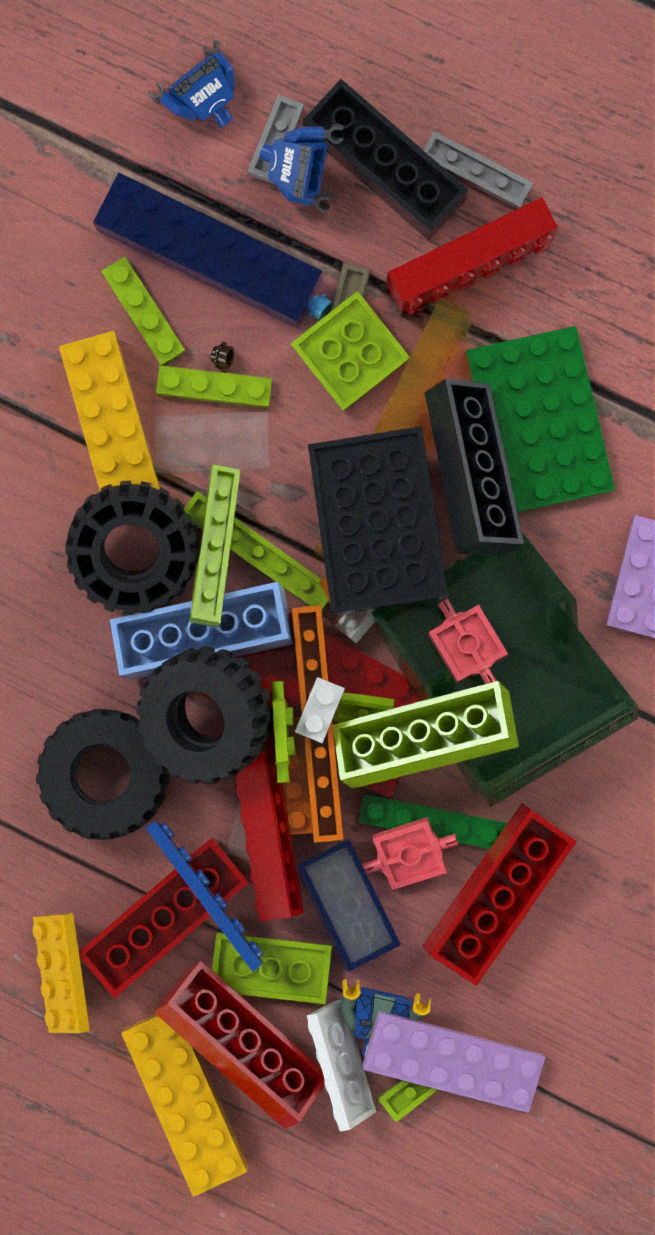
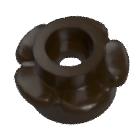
(222, 356)

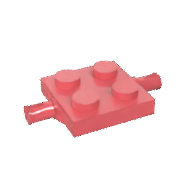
(467, 643)
(409, 853)

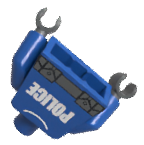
(201, 90)
(299, 164)

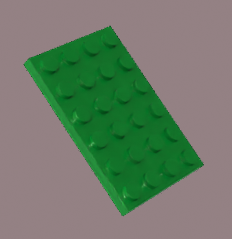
(545, 417)

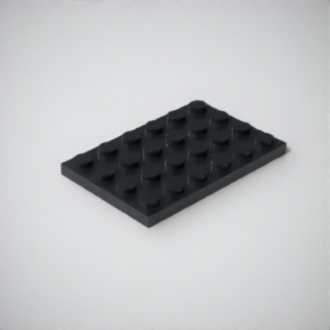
(377, 521)

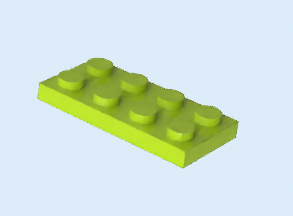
(288, 970)

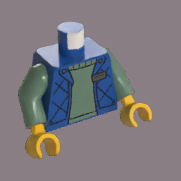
(362, 1005)

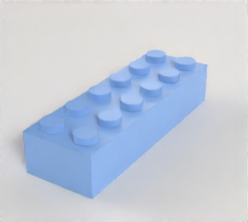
(249, 623)

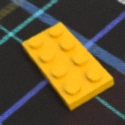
(60, 973)

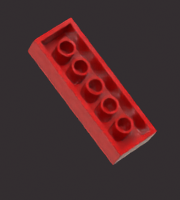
(471, 257)
(499, 894)
(159, 920)
(242, 1044)

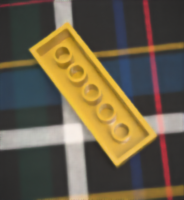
(108, 411)
(185, 1104)

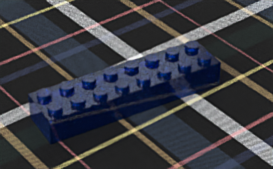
(208, 250)

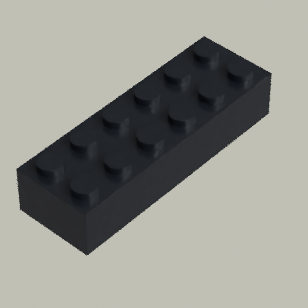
(387, 160)
(473, 468)

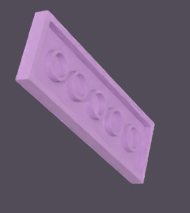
(453, 1061)

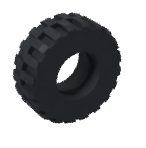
(121, 587)
(173, 737)
(59, 776)

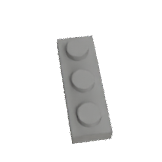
(282, 119)

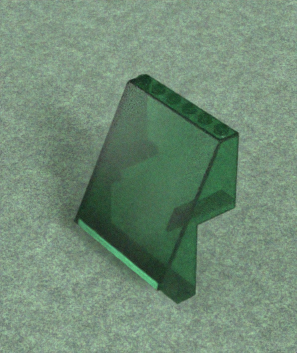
(555, 679)

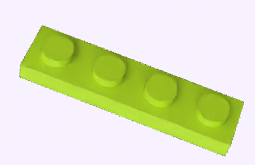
(143, 311)
(214, 386)

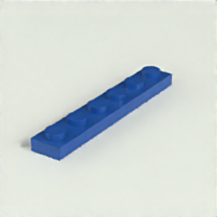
(213, 904)

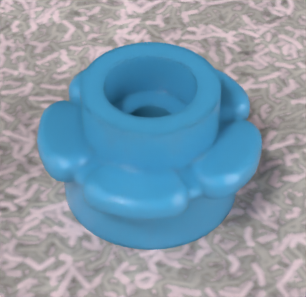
(319, 307)

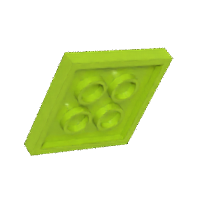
(350, 351)

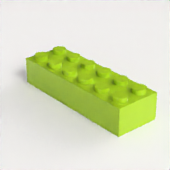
(425, 735)

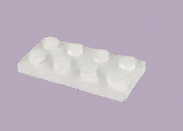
(341, 1066)

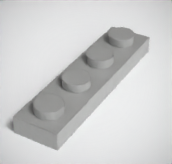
(478, 171)

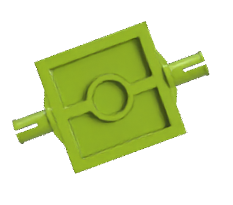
(284, 744)

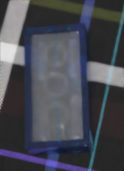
(347, 905)

